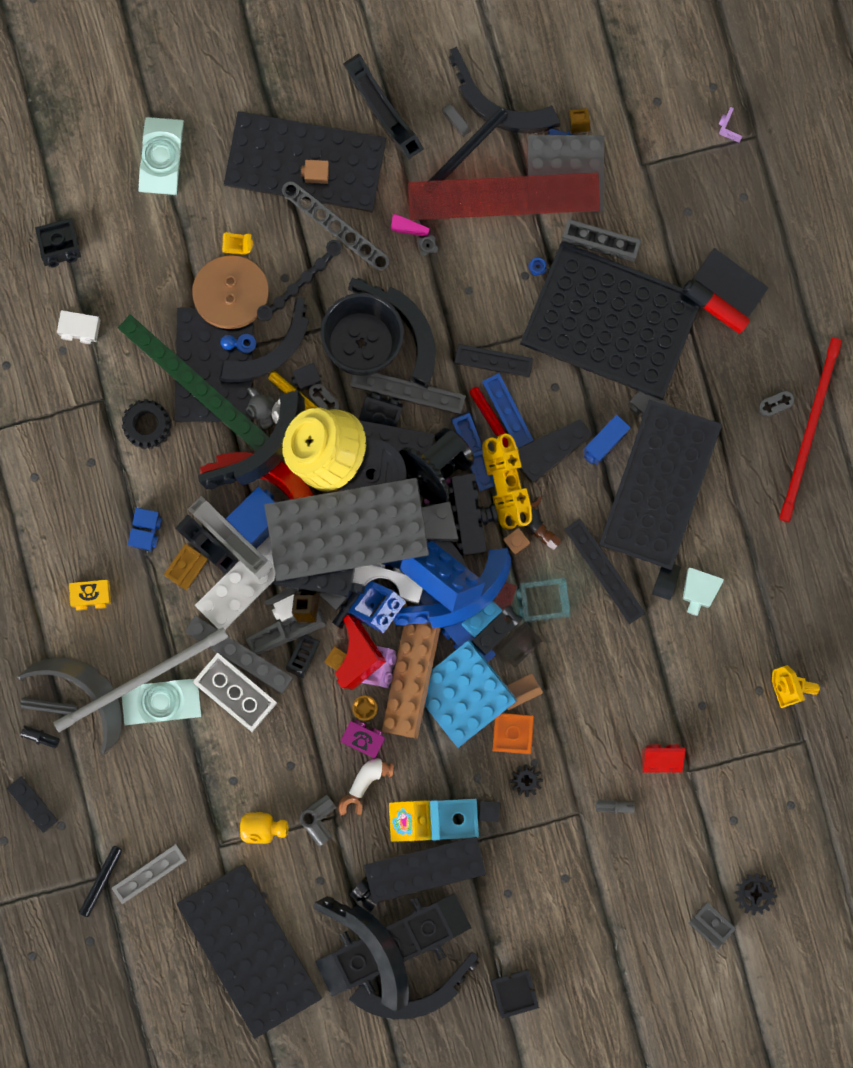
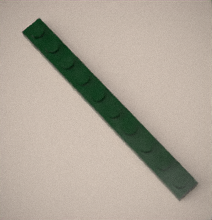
(193, 383)

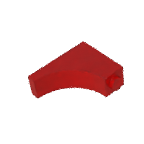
(362, 656)

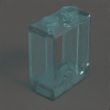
(563, 594)

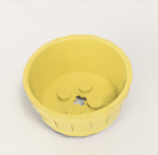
(335, 450)

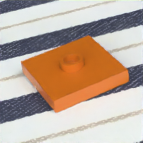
(513, 733)

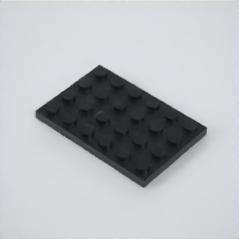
(201, 350)

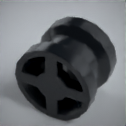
(489, 514)

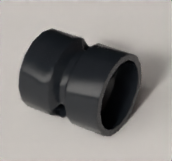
(362, 894)

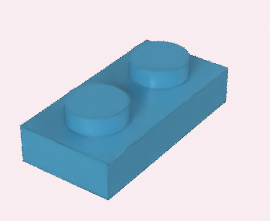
(482, 619)

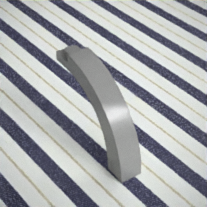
(230, 538)

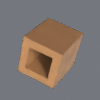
(315, 171)
(516, 542)

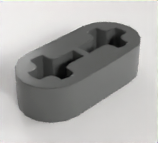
(456, 120)
(327, 396)
(774, 400)

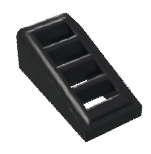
(295, 670)

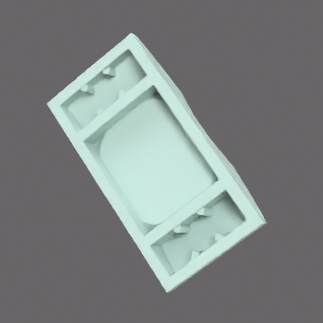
(160, 156)
(162, 702)

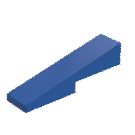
(466, 429)

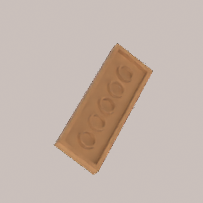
(411, 680)

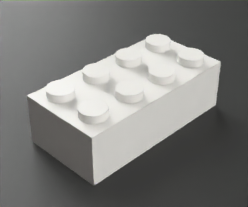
(235, 692)

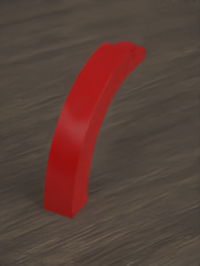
(280, 476)

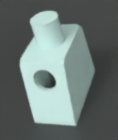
(700, 589)

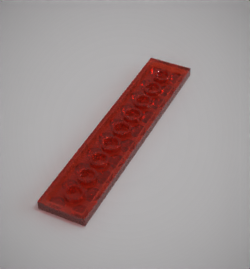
(504, 196)

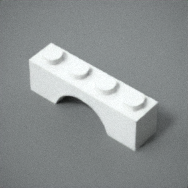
(408, 589)

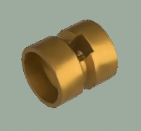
(365, 708)

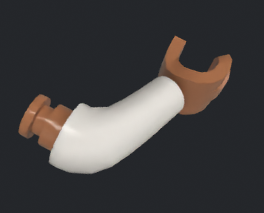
(369, 772)

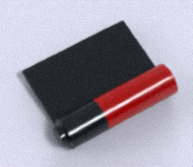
(725, 290)

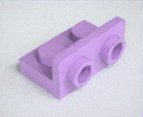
(383, 676)

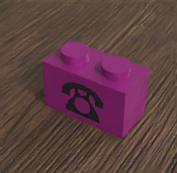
(363, 739)

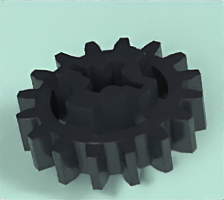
(747, 893)

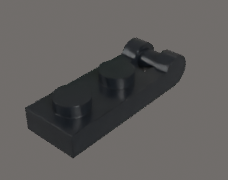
(496, 630)

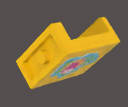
(410, 821)

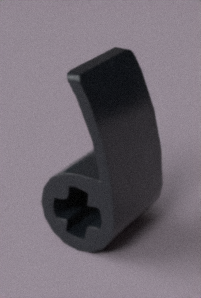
(666, 582)

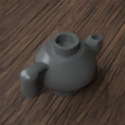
(260, 408)

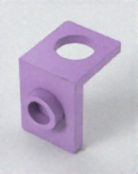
(727, 133)

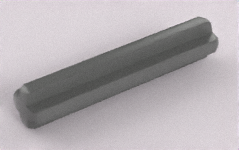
(48, 706)

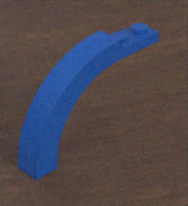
(439, 616)

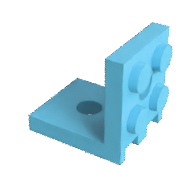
(442, 819)

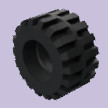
(139, 409)

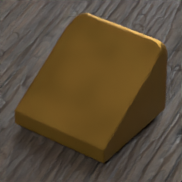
(579, 120)

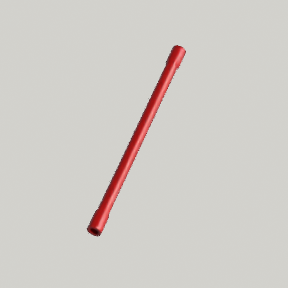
(788, 505)

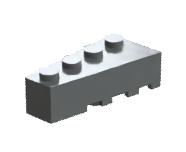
(439, 523)

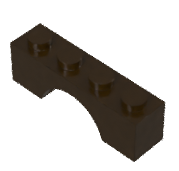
(305, 606)

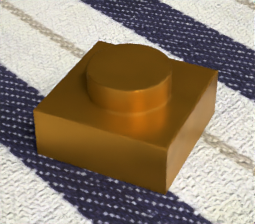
(335, 658)

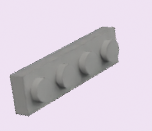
(149, 874)

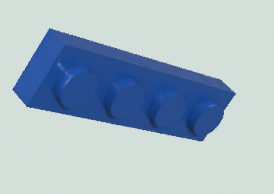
(507, 410)

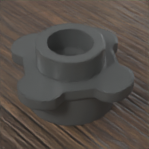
(427, 240)

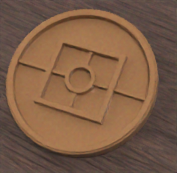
(230, 292)

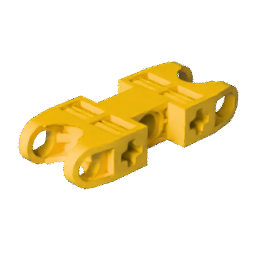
(506, 491)

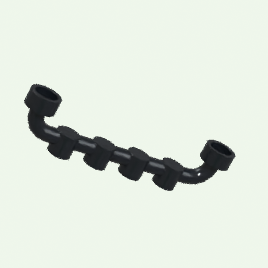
(265, 312)

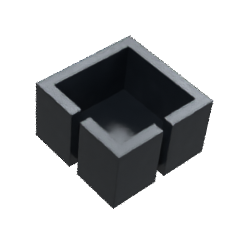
(514, 994)

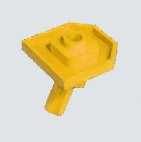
(790, 688)

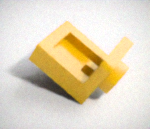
(237, 243)

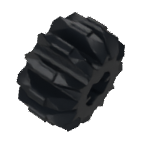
(531, 775)

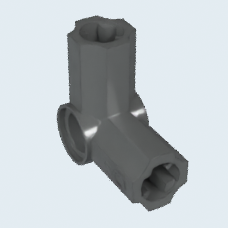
(319, 811)

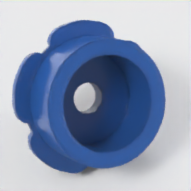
(537, 261)

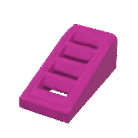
(406, 226)

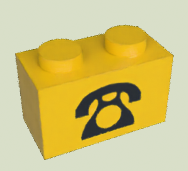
(90, 594)

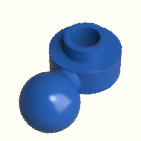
(229, 342)

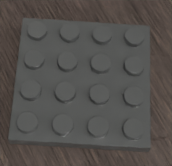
(567, 156)

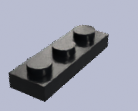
(32, 804)

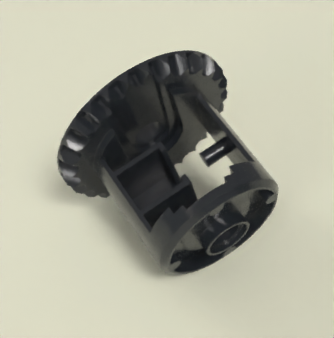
(437, 464)
(379, 466)

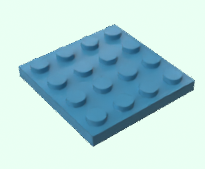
(466, 694)

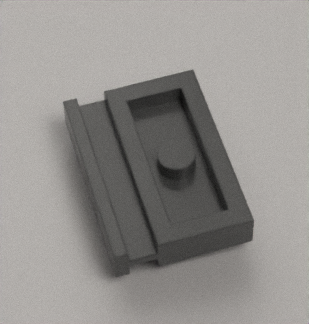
(712, 925)

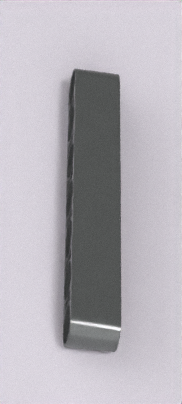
(331, 217)

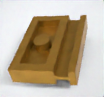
(185, 567)

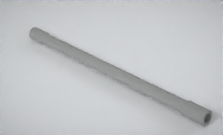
(70, 719)

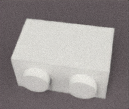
(78, 326)

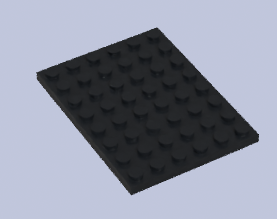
(611, 320)

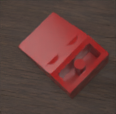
(663, 759)

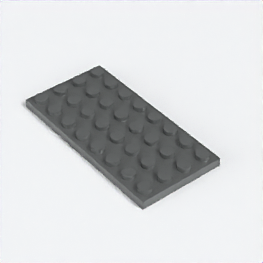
(346, 529)

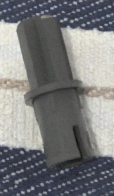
(615, 806)

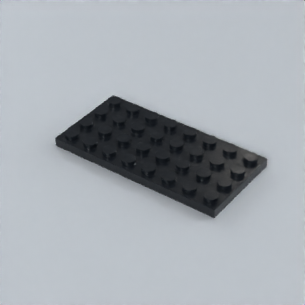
(273, 150)
(660, 484)
(249, 951)

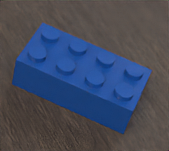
(444, 578)

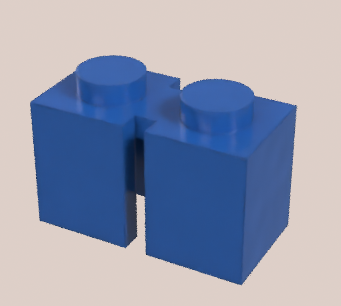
(147, 520)

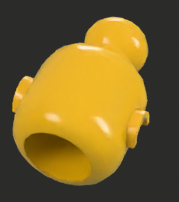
(261, 828)

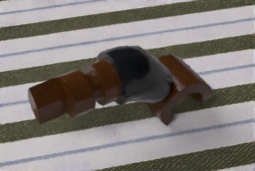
(538, 529)

